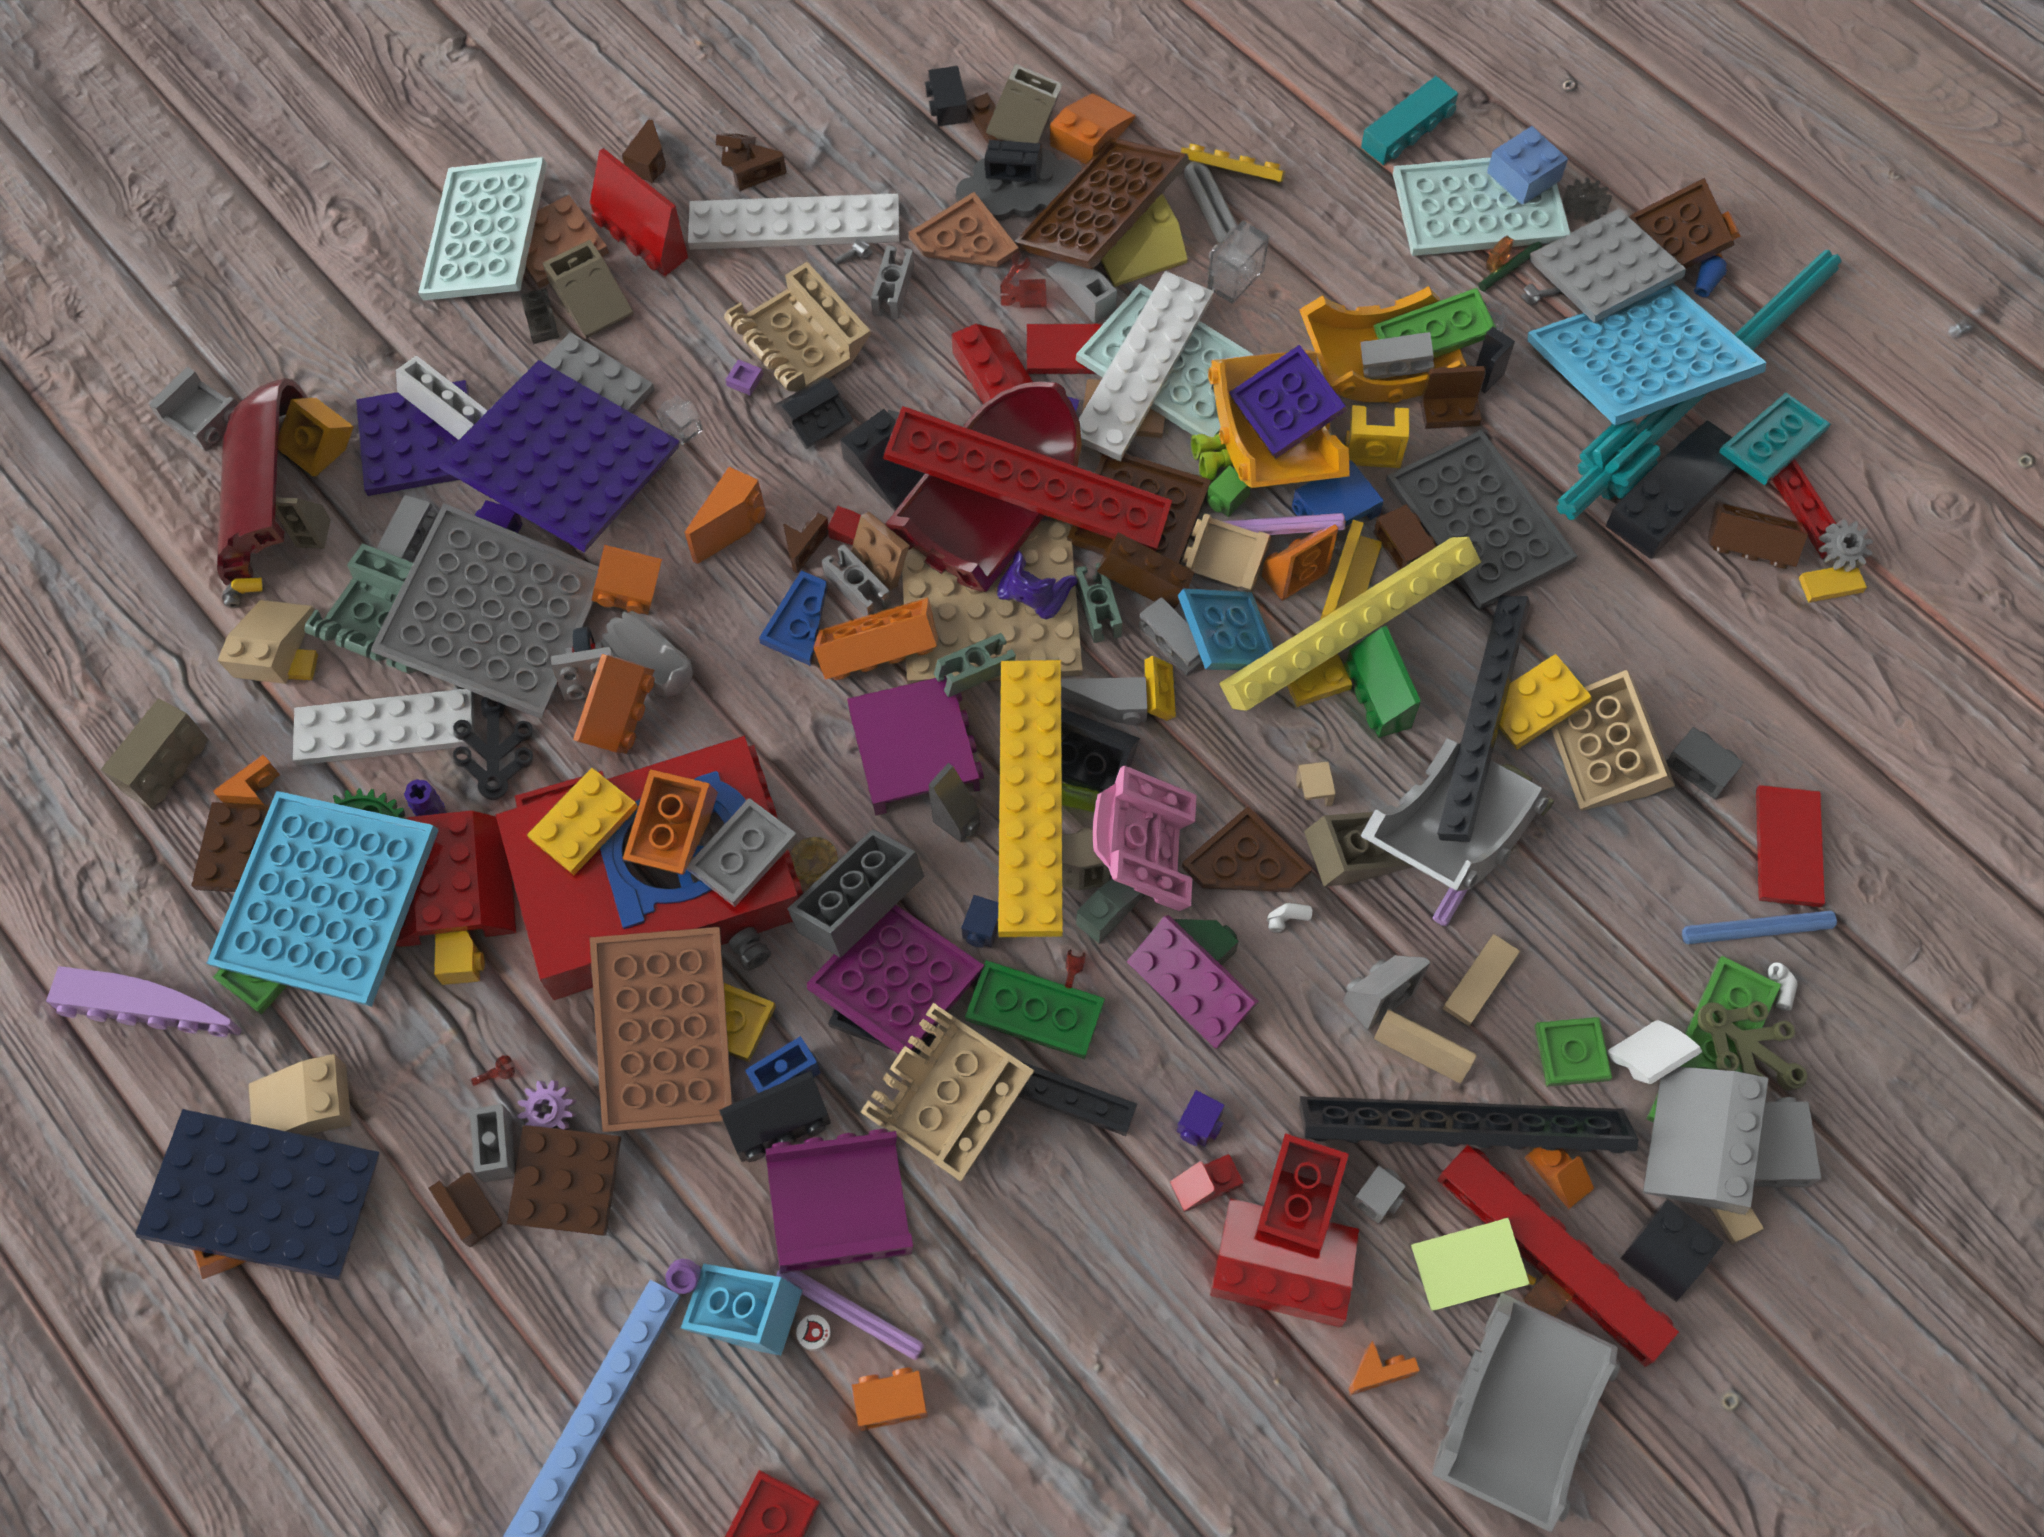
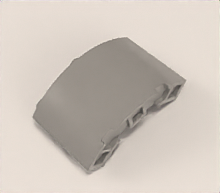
(1502, 817)
(1525, 1412)

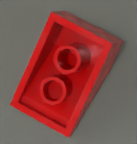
(1303, 1192)

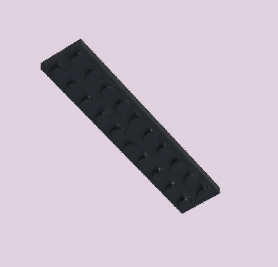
(1467, 1124)

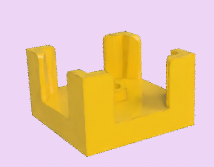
(1377, 444)

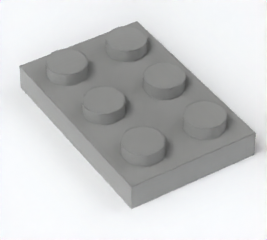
(742, 852)

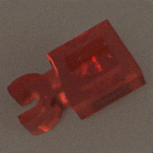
(1030, 293)

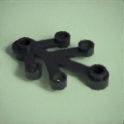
(492, 751)

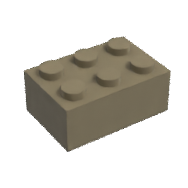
(155, 754)

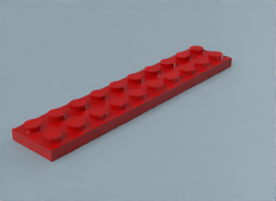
(1026, 478)

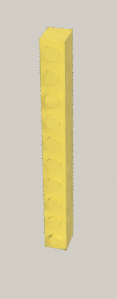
(1349, 623)

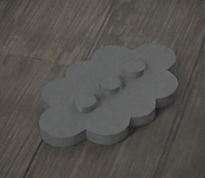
(1019, 197)

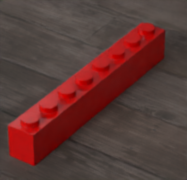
(1553, 1252)

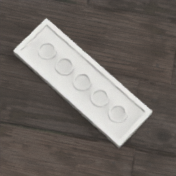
(380, 726)

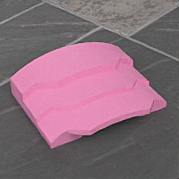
(1139, 835)

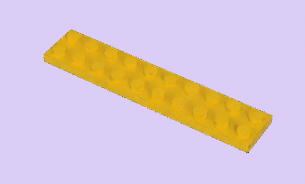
(1030, 800)

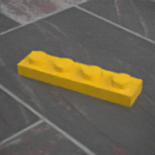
(1244, 164)

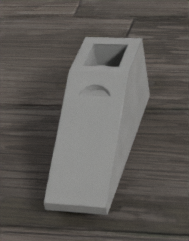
(1086, 288)

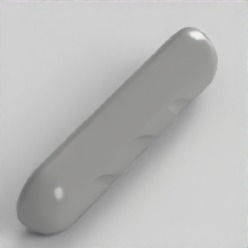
(1209, 199)

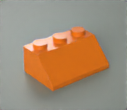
(614, 704)

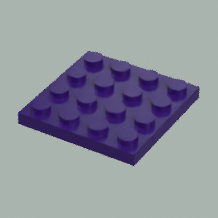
(401, 444)

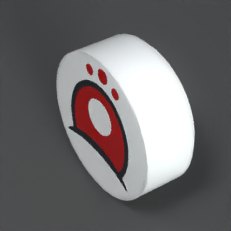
(813, 1333)

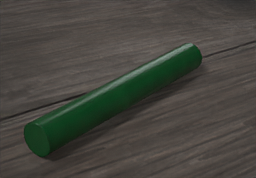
(1508, 267)

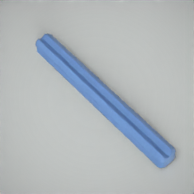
(1759, 927)

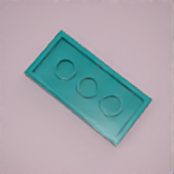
(1775, 438)

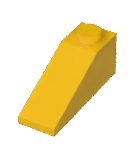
(457, 958)

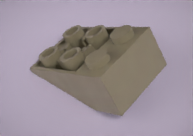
(1024, 106)
(587, 288)
(1080, 864)

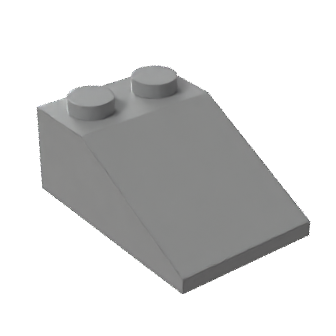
(1385, 988)

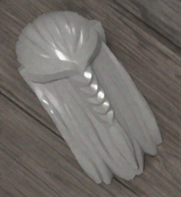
(641, 643)

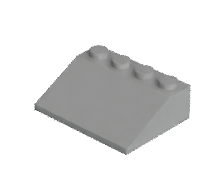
(1706, 1138)

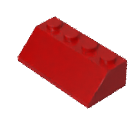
(988, 360)

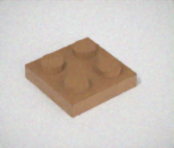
(880, 550)

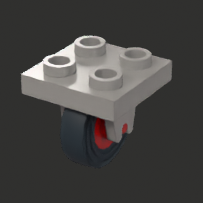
(578, 666)

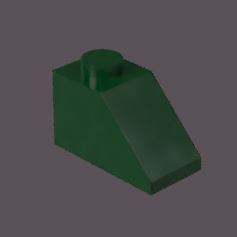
(1216, 939)

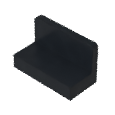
(1494, 356)

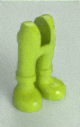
(1203, 449)

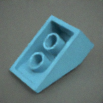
(742, 1308)

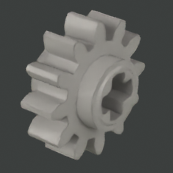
(1845, 545)

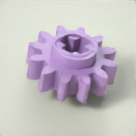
(550, 1096)

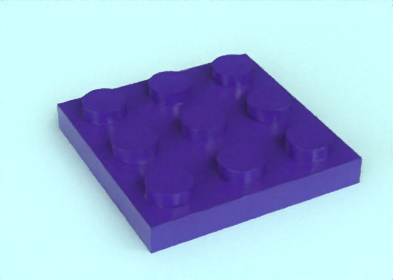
(1287, 401)

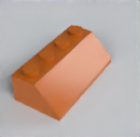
(876, 639)

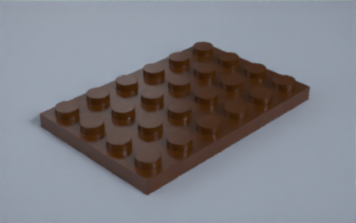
(1102, 202)

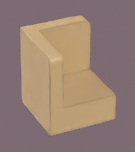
(1316, 781)

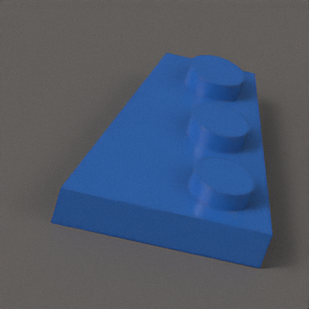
(797, 619)

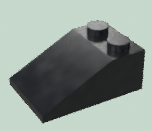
(865, 452)

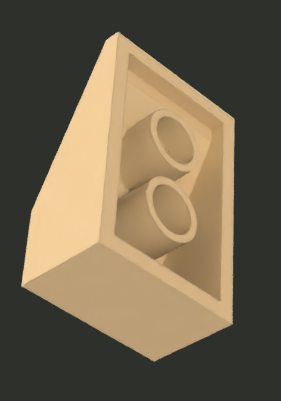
(265, 641)
(303, 1097)

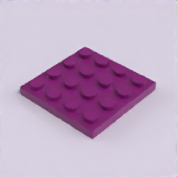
(895, 978)

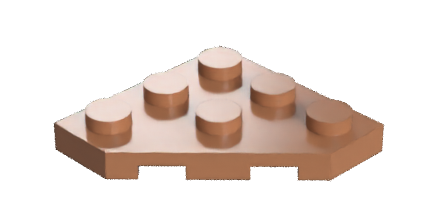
(965, 234)

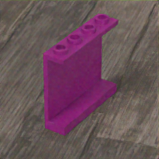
(909, 738)
(837, 1201)

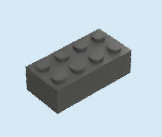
(856, 892)

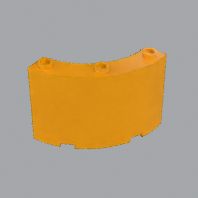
(1337, 344)
(1313, 459)

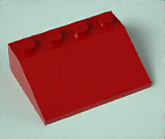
(637, 215)
(1282, 1273)

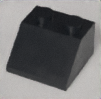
(1672, 1250)

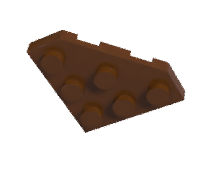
(1246, 857)

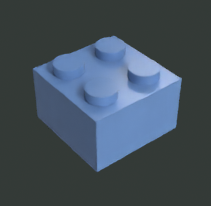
(1527, 165)

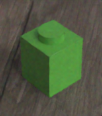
(1227, 492)

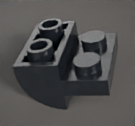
(814, 412)

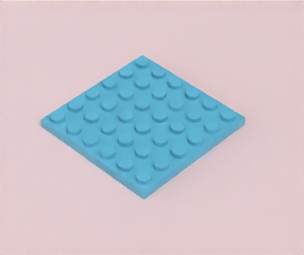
(1646, 355)
(323, 897)

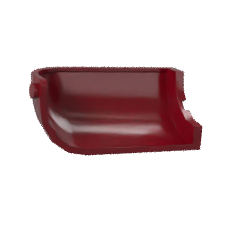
(251, 478)
(975, 532)

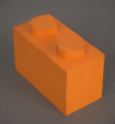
(889, 1399)

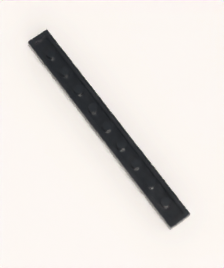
(1483, 720)
(1043, 1089)

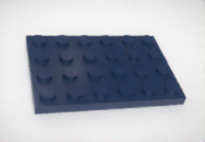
(258, 1195)

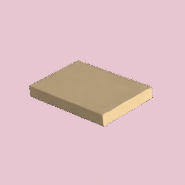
(1425, 1046)

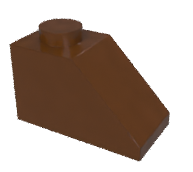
(645, 153)

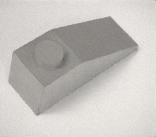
(1112, 698)

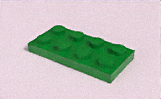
(1035, 1009)

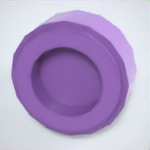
(683, 1276)

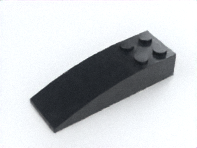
(1673, 491)

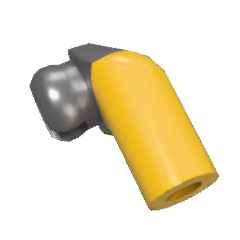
(238, 588)

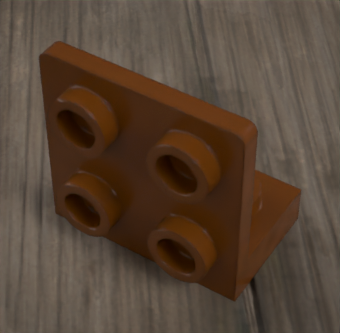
(1452, 397)

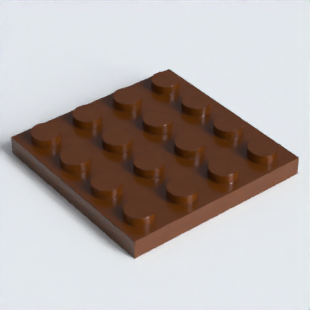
(1183, 488)

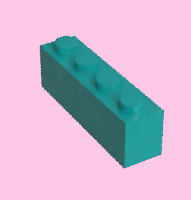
(1409, 120)

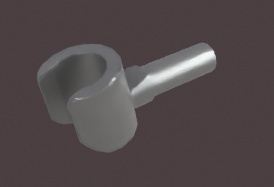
(859, 248)
(1533, 295)

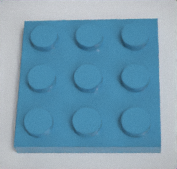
(1225, 627)

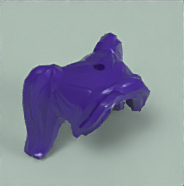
(1042, 595)

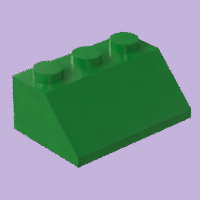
(1382, 683)

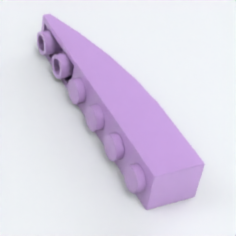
(132, 1001)

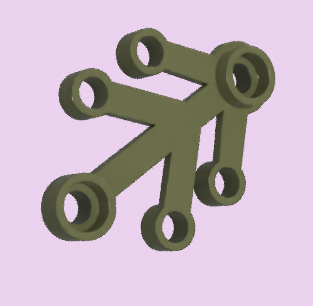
(1748, 1042)

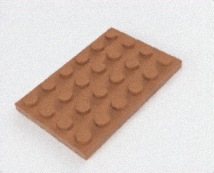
(660, 1028)

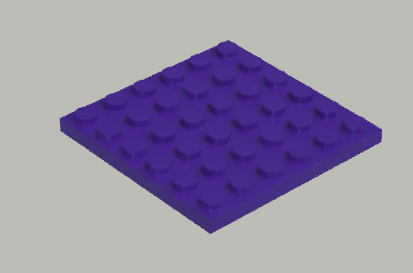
(559, 455)

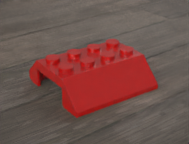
(463, 880)

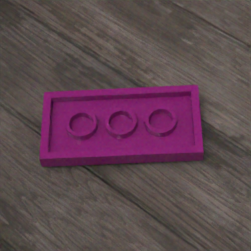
(1192, 981)

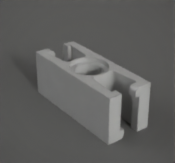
(892, 282)
(1397, 356)
(408, 528)
(856, 572)
(1171, 635)

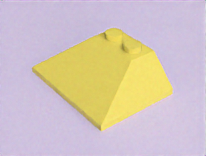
(1147, 247)

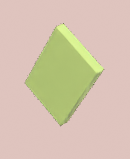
(1470, 1264)

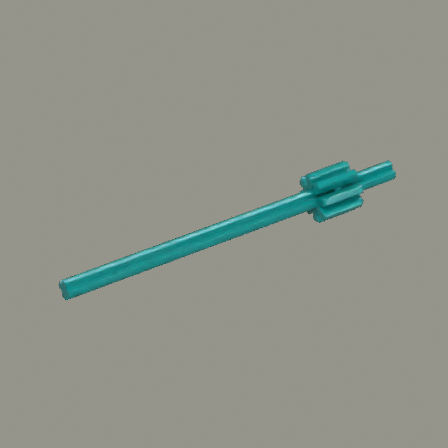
(1627, 451)

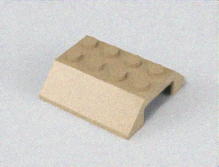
(802, 330)
(949, 1093)

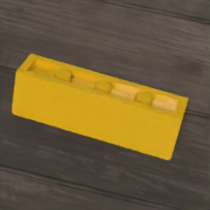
(1353, 569)

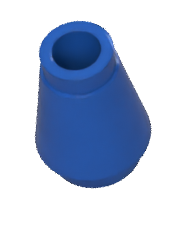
(1709, 275)

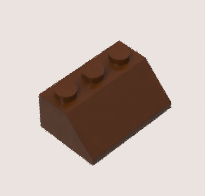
(1756, 535)

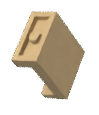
(1226, 553)

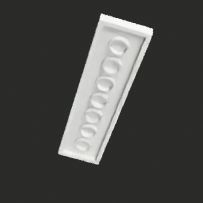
(793, 221)
(1142, 365)

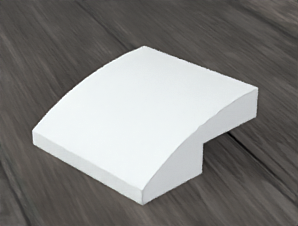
(1654, 1051)

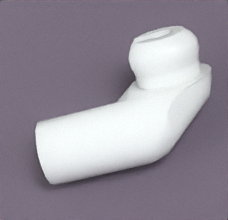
(1285, 912)
(1787, 990)

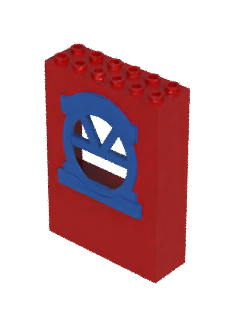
(608, 901)

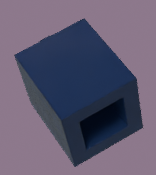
(981, 922)

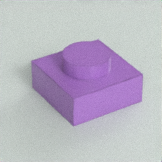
(744, 377)

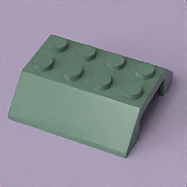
(363, 604)

